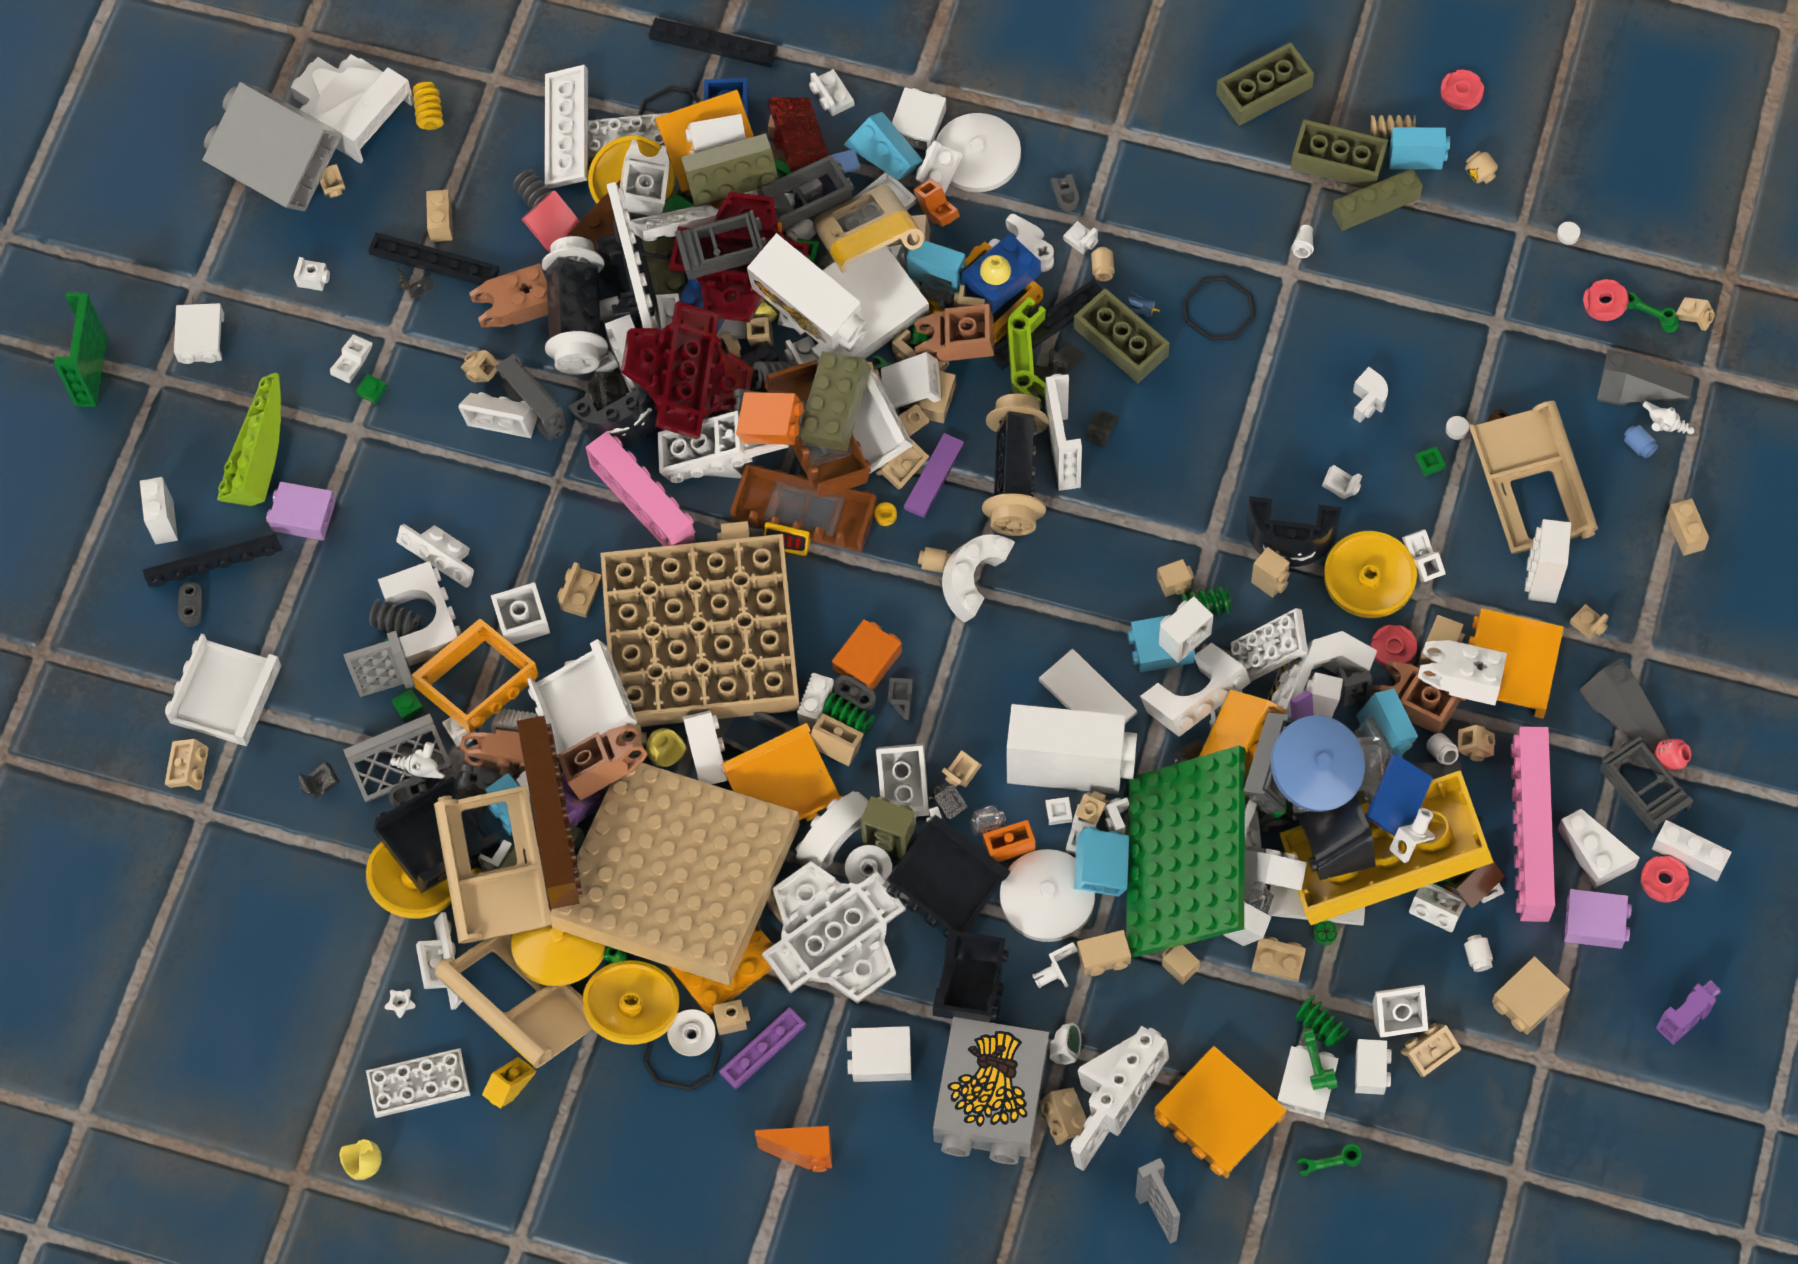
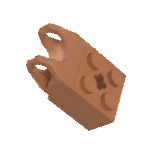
(514, 297)
(958, 333)
(1422, 702)
(495, 751)
(600, 760)

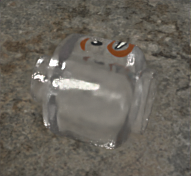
(987, 820)

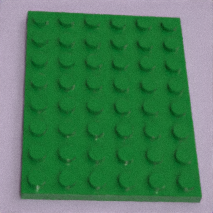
(1186, 852)

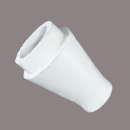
(1303, 243)

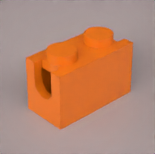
(1009, 841)

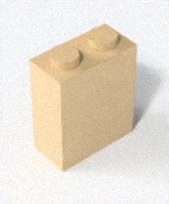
(1530, 996)

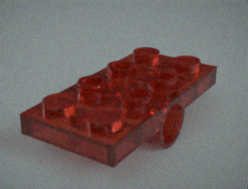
(797, 131)

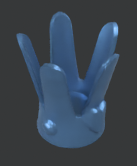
(1146, 306)

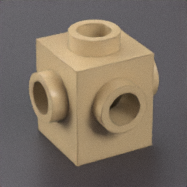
(480, 366)
(1476, 742)

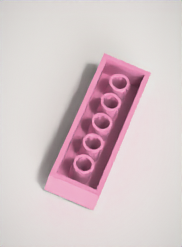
(639, 492)

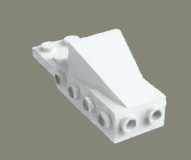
(715, 453)
(1117, 1086)

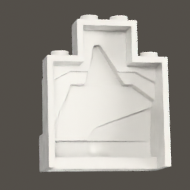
(351, 99)

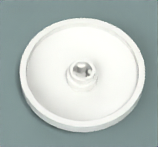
(988, 150)
(1041, 896)

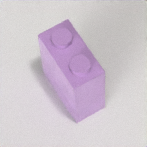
(301, 511)
(1597, 918)

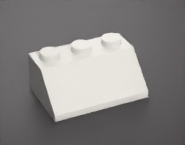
(498, 414)

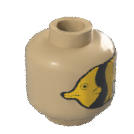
(1481, 167)

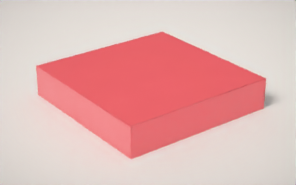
(550, 220)

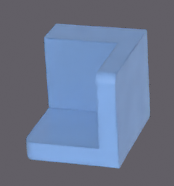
(848, 160)

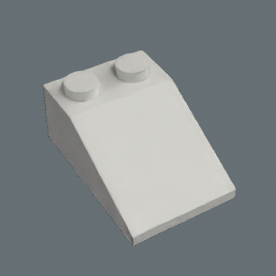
(904, 776)

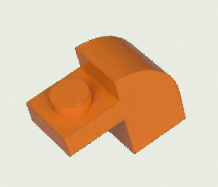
(934, 203)

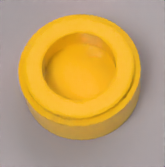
(885, 514)

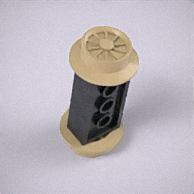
(1013, 506)

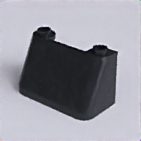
(616, 270)
(1338, 839)

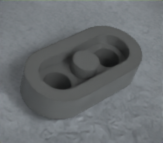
(190, 602)
(856, 692)

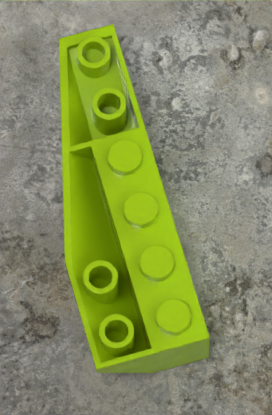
(256, 447)

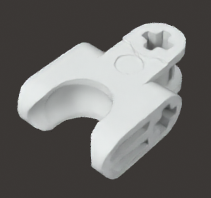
(1031, 238)

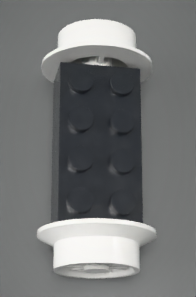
(574, 305)

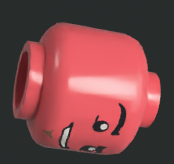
(1673, 754)

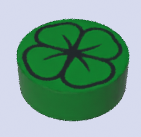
(1325, 932)

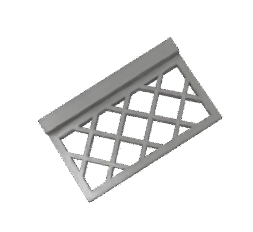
(395, 662)
(385, 742)
(1152, 1189)

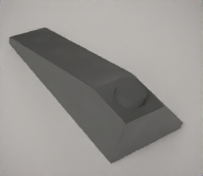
(1634, 379)
(1622, 701)

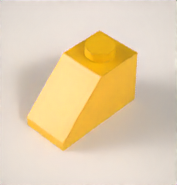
(508, 1082)

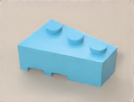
(884, 147)

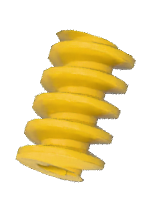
(427, 106)

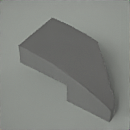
(900, 695)

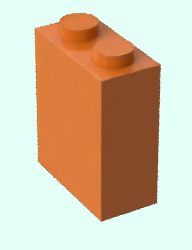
(769, 418)
(867, 654)

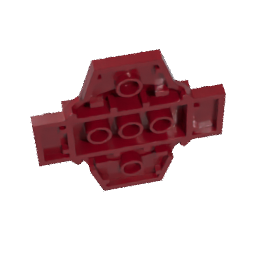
(730, 290)
(685, 369)

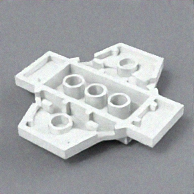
(833, 932)

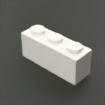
(705, 746)
(1691, 850)

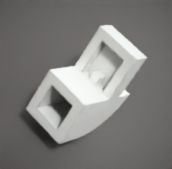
(1373, 392)
(1427, 562)

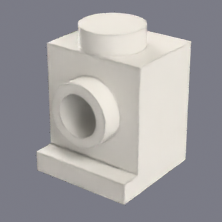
(311, 274)

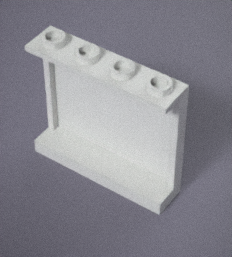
(879, 426)
(1065, 454)
(222, 691)
(583, 698)

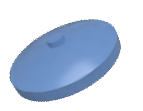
(1317, 763)

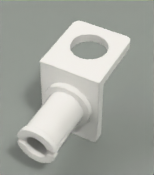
(1413, 834)
(1054, 971)

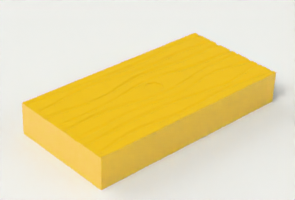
(1455, 850)

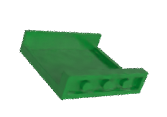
(84, 366)

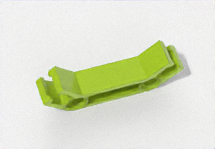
(1021, 349)

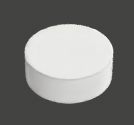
(1568, 233)
(1457, 427)

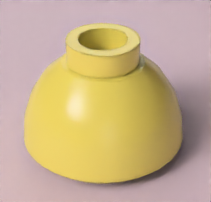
(995, 270)

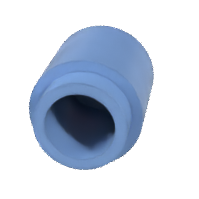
(1640, 441)

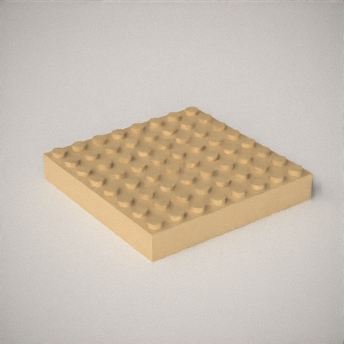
(702, 626)
(678, 871)

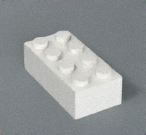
(1548, 561)

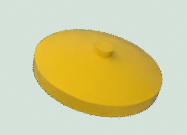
(609, 161)
(1370, 574)
(397, 892)
(555, 956)
(630, 1002)

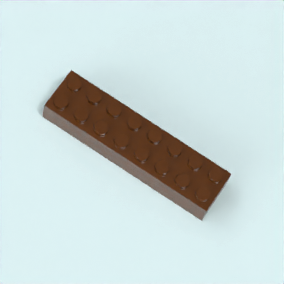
(550, 812)

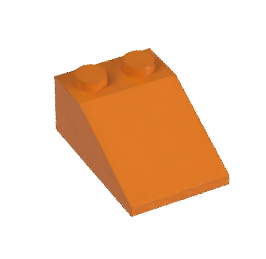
(801, 1146)

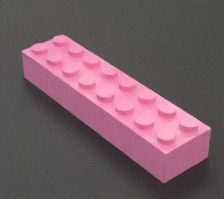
(1533, 825)

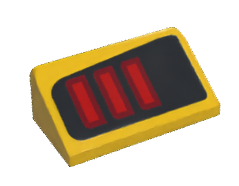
(795, 540)

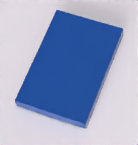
(1398, 795)

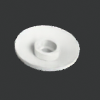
(865, 857)
(688, 1022)

